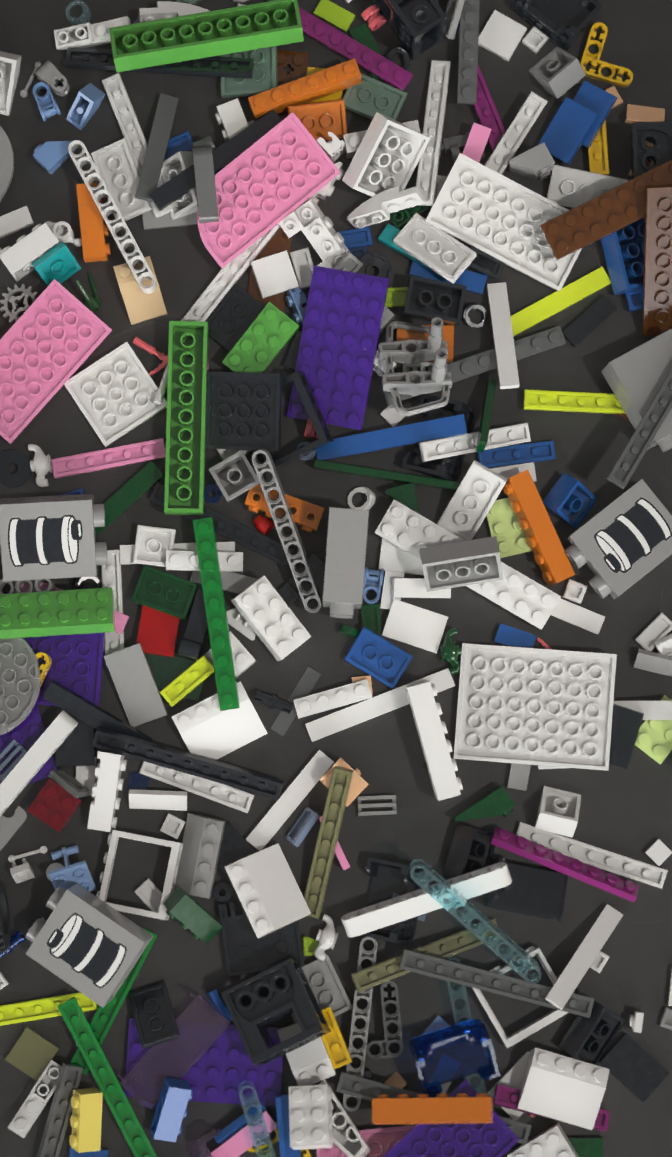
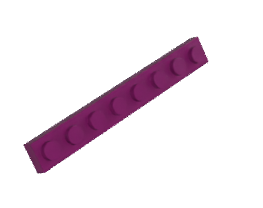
(352, 49)
(565, 864)

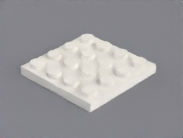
(115, 394)

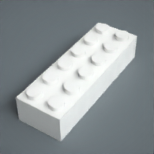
(433, 741)

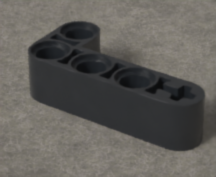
(196, 628)

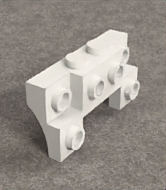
(318, 231)

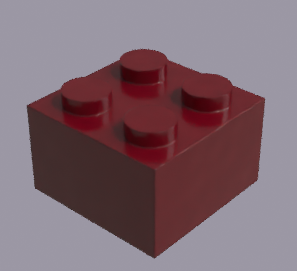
(54, 805)

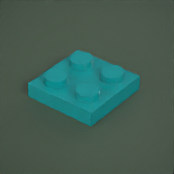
(56, 264)

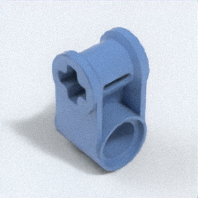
(46, 104)
(372, 583)

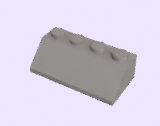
(461, 564)
(200, 855)

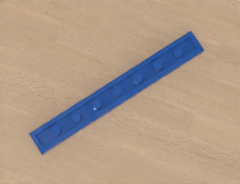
(393, 437)

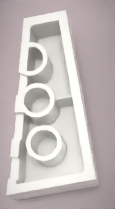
(106, 791)
(345, 1132)

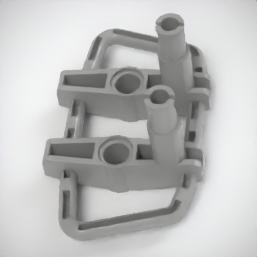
(413, 352)

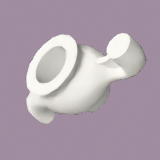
(64, 232)
(40, 464)
(326, 938)

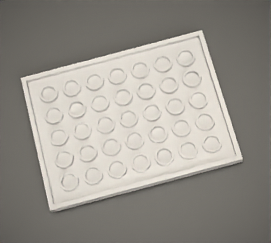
(535, 706)

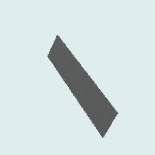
(302, 689)

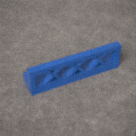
(282, 1109)

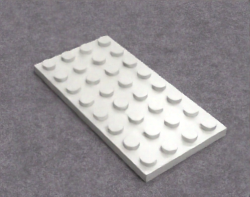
(500, 220)

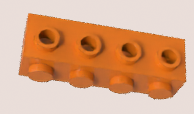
(92, 226)
(303, 512)

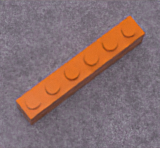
(306, 89)
(538, 528)
(432, 1110)

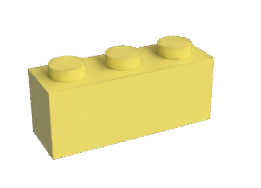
(86, 1120)

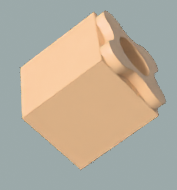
(357, 785)

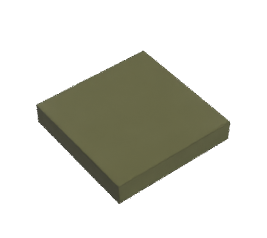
(32, 1053)

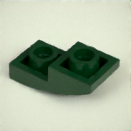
(403, 216)

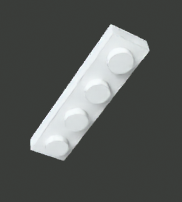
(189, 561)
(332, 698)

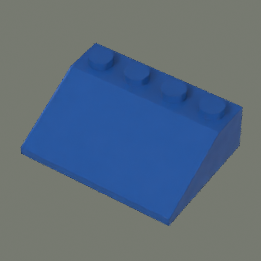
(625, 257)

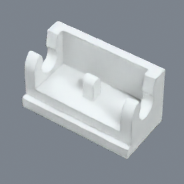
(333, 148)

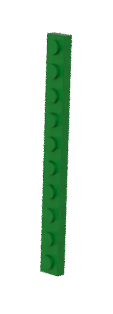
(216, 614)
(106, 1078)

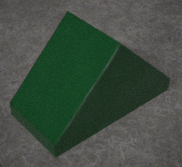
(405, 495)

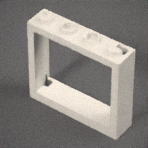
(170, 880)
(535, 1025)

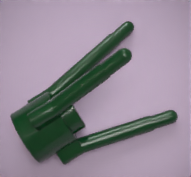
(89, 301)

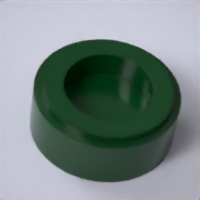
(348, 631)

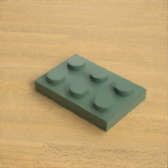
(374, 97)

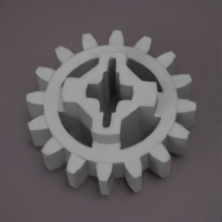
(26, 294)

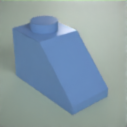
(85, 106)
(52, 154)

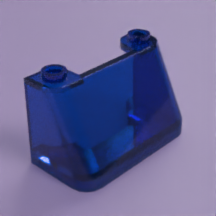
(453, 1055)

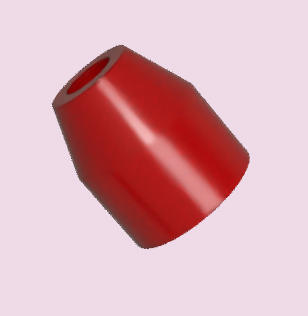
(263, 524)

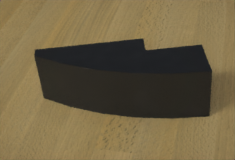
(486, 264)

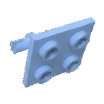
(71, 874)

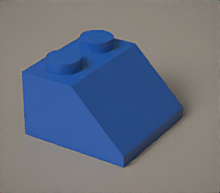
(569, 500)

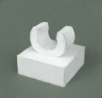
(22, 872)

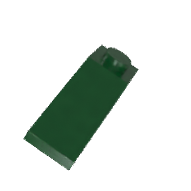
(492, 805)

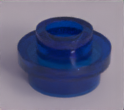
(212, 487)

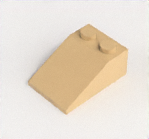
(138, 304)

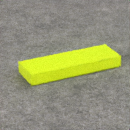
(187, 681)

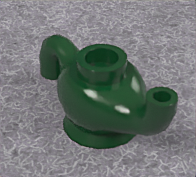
(451, 651)

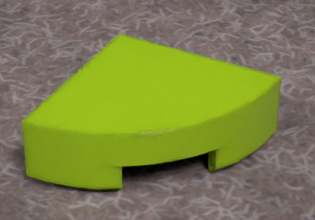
(309, 946)

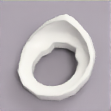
(370, 498)

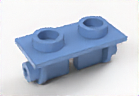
(296, 301)

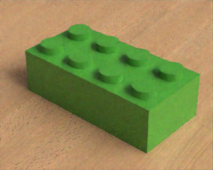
(261, 341)

